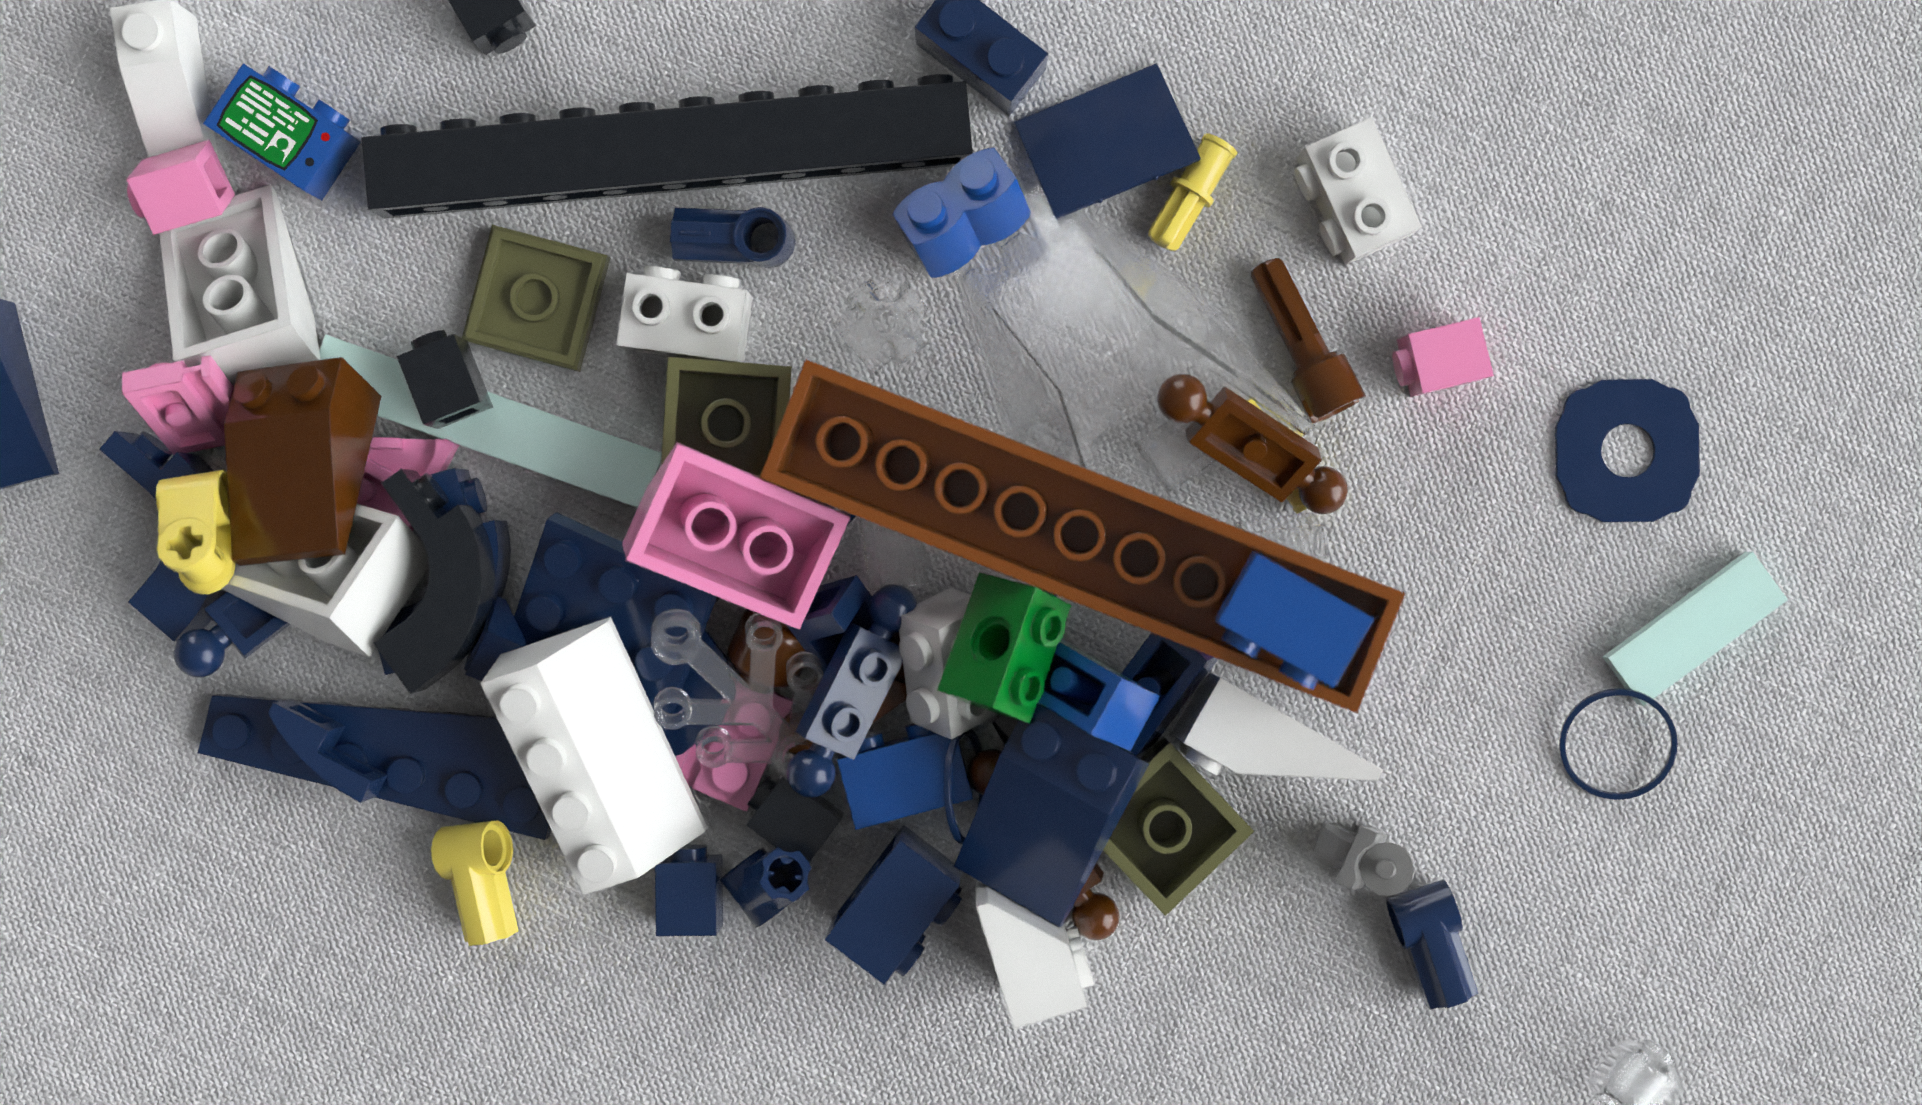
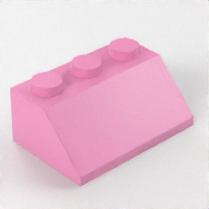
(734, 535)

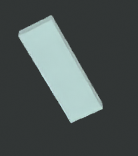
(1695, 627)

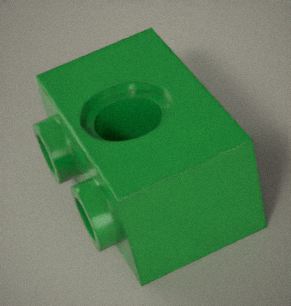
(1004, 647)

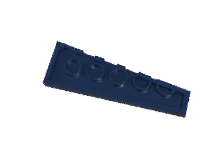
(432, 759)

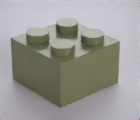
(724, 409)
(1173, 829)

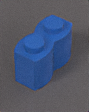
(966, 210)

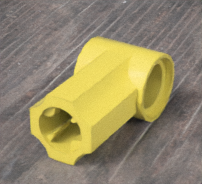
(476, 864)

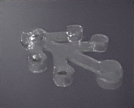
(743, 702)

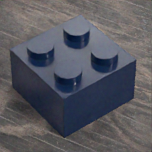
(894, 905)

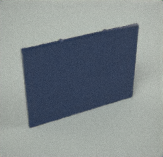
(1107, 141)

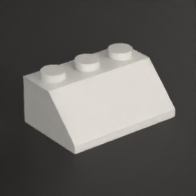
(1035, 961)

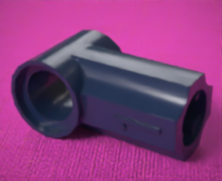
(727, 235)
(767, 883)
(1429, 928)

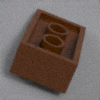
(296, 458)

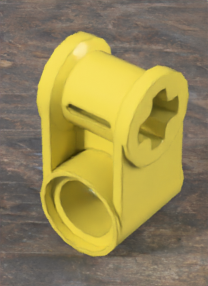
(196, 530)

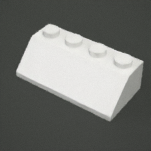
(594, 754)

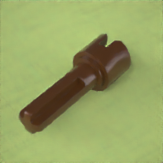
(1322, 377)

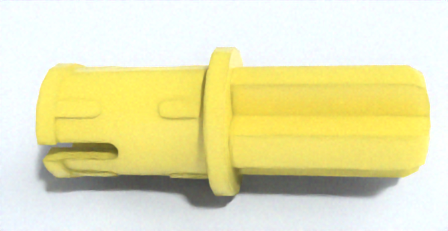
(1191, 193)

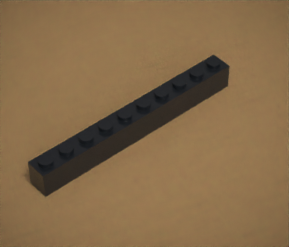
(667, 148)

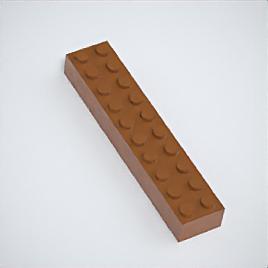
(1047, 521)

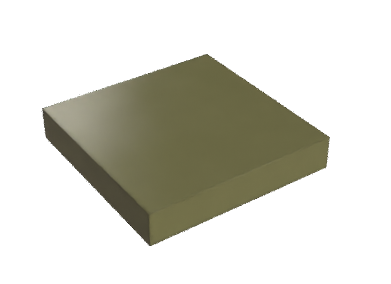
(536, 298)

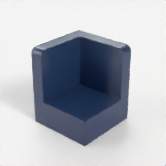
(830, 614)

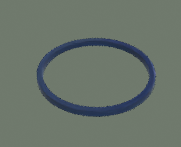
(948, 779)
(1620, 795)

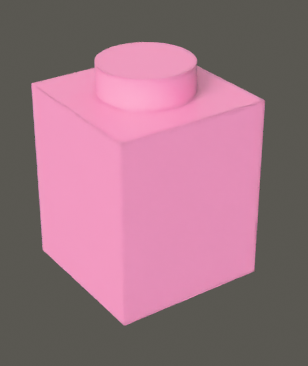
(179, 187)
(1442, 357)

